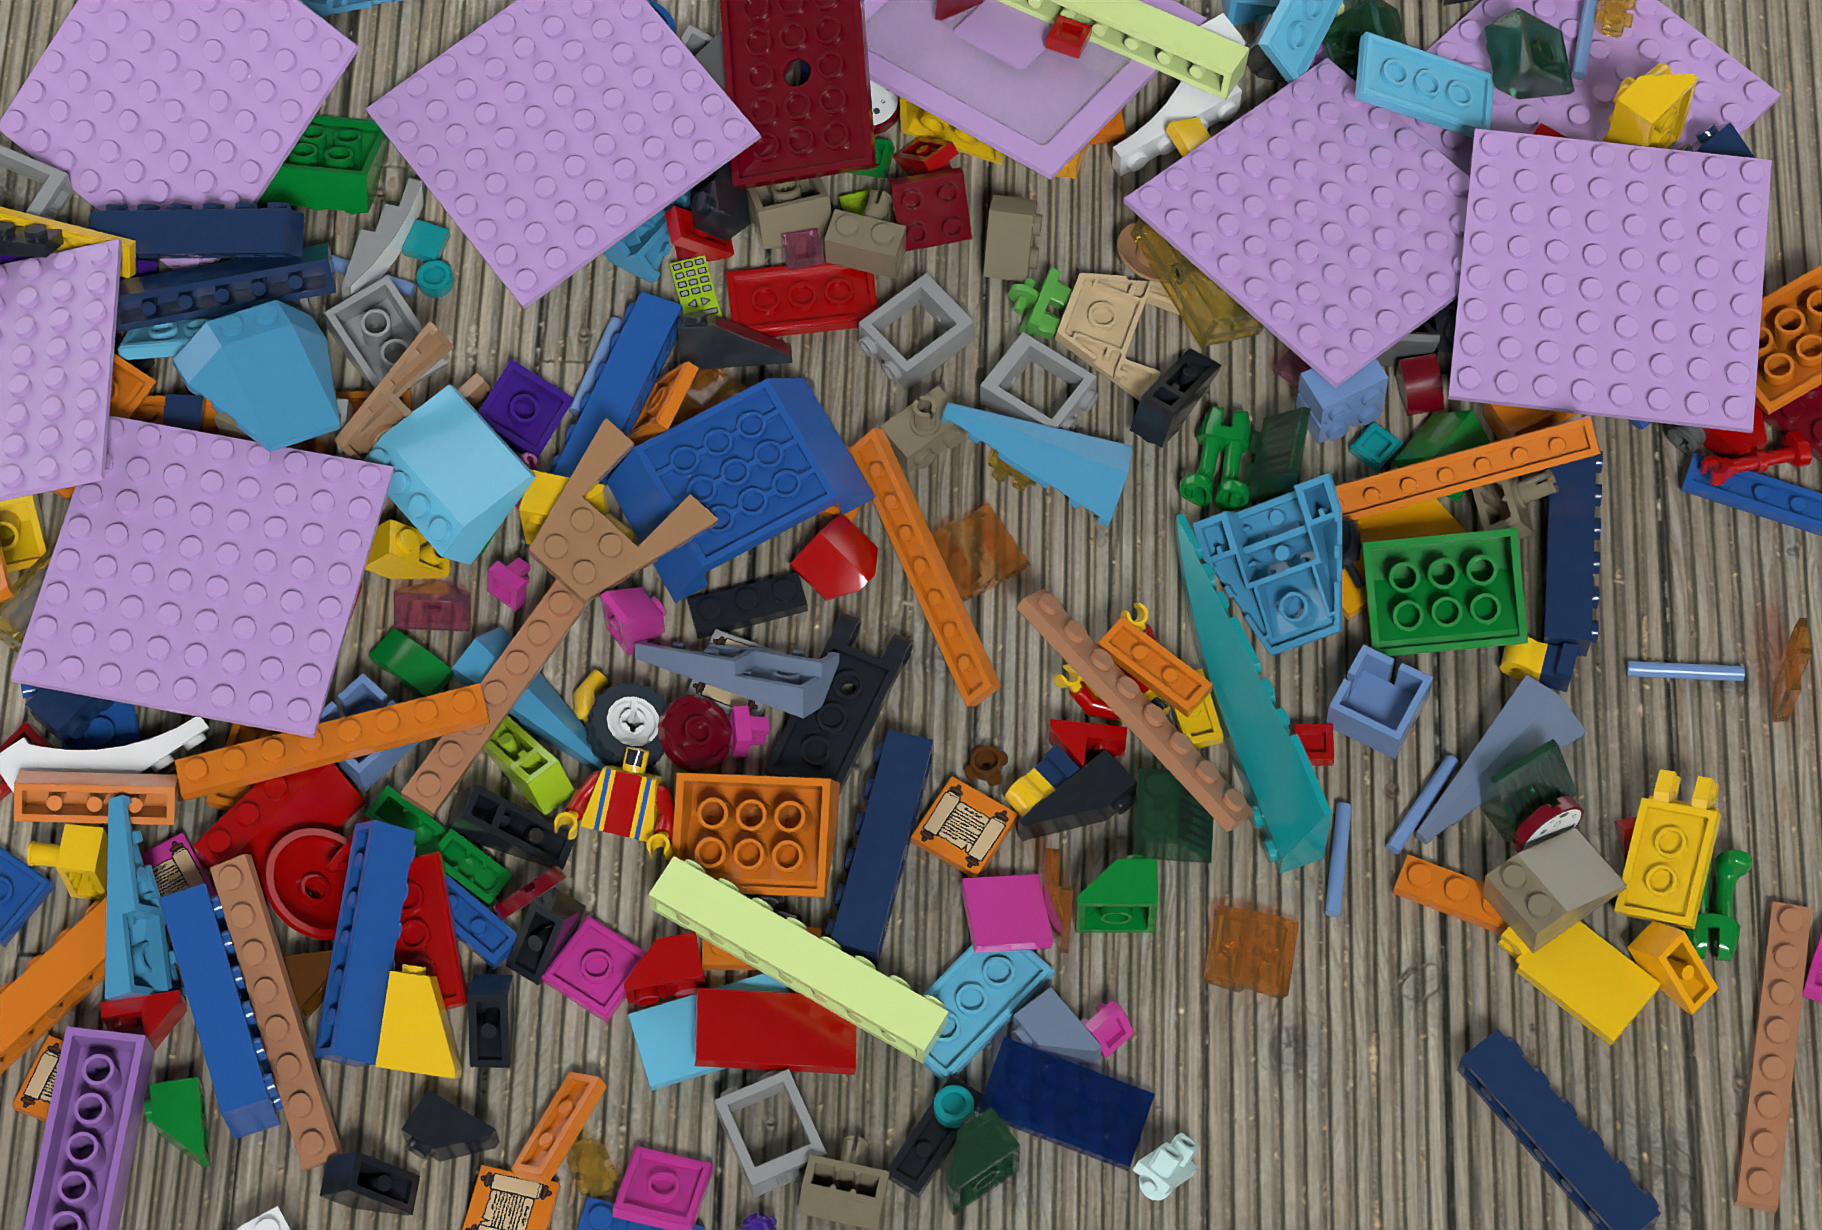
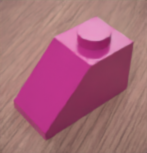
(632, 617)

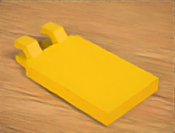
(1670, 853)
(1585, 978)

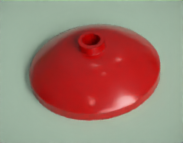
(299, 866)

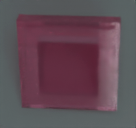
(802, 249)

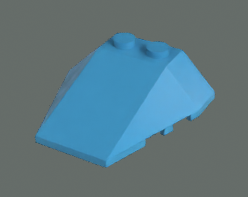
(265, 372)
(1282, 563)

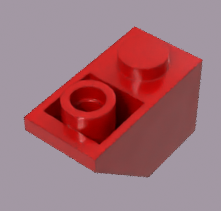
(666, 970)

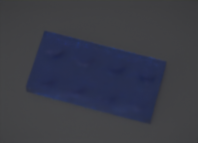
(1066, 1103)

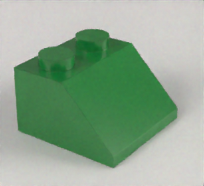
(1121, 898)

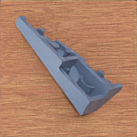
(768, 677)
(1524, 724)

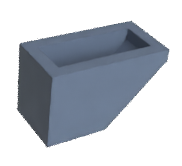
(1055, 1029)

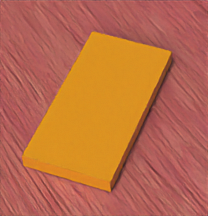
(1412, 521)

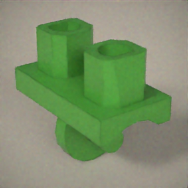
(1047, 292)

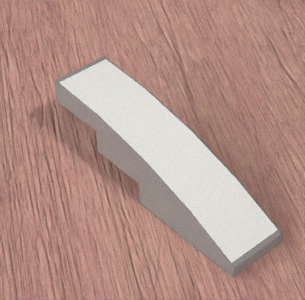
(379, 249)

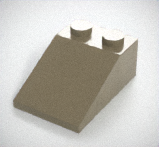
(789, 209)
(1551, 887)

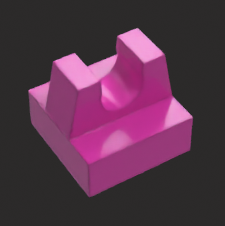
(509, 582)
(746, 731)
(1109, 1027)

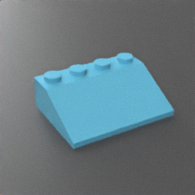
(451, 474)

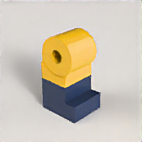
(1541, 661)
(1041, 781)

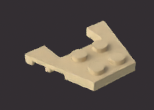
(1103, 322)

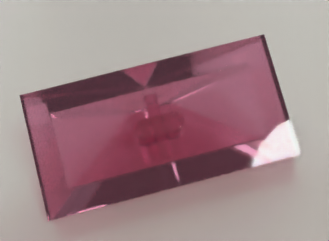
(432, 607)

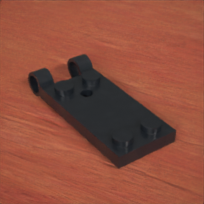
(834, 735)

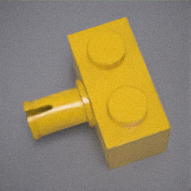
(78, 859)

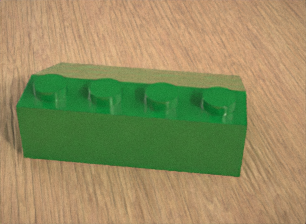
(332, 166)
(1445, 592)

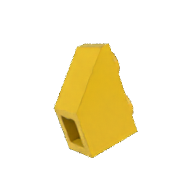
(405, 554)

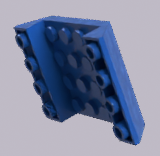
(752, 463)

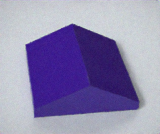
(524, 409)

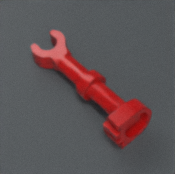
(1793, 450)

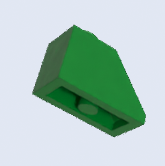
(180, 1116)

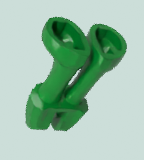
(1232, 442)
(1728, 869)

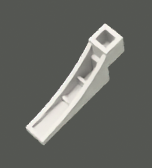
(1183, 104)
(130, 759)

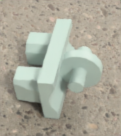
(1167, 1167)

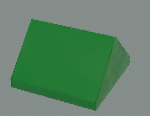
(1442, 436)

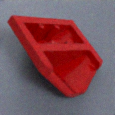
(837, 560)

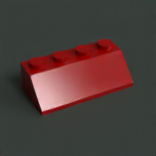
(276, 808)

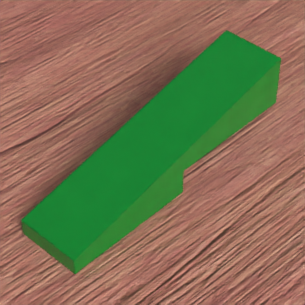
(461, 859)

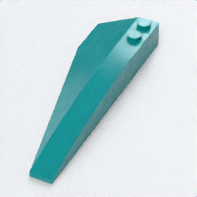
(1257, 736)

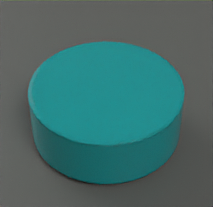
(435, 279)
(953, 1105)

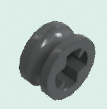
(1686, 438)

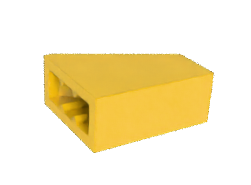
(416, 1026)

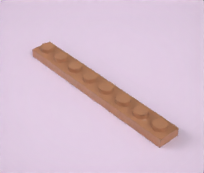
(502, 690)
(1136, 710)
(276, 1011)
(1773, 1057)

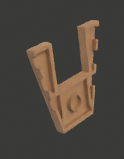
(385, 409)
(585, 547)

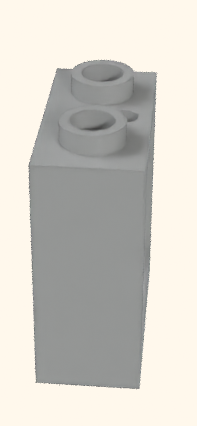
(56, 183)
(941, 307)
(1024, 350)
(781, 1169)

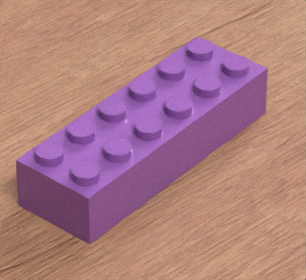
(90, 1131)

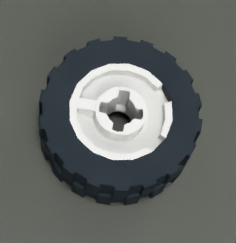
(608, 728)

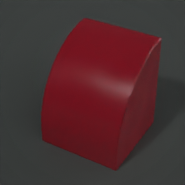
(1420, 384)

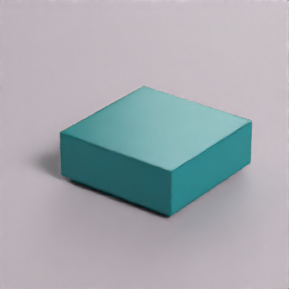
(425, 241)
(1376, 447)

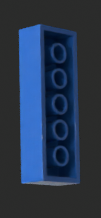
(222, 1011)

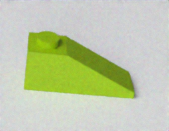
(529, 767)

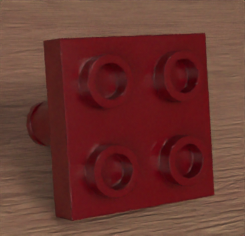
(932, 208)

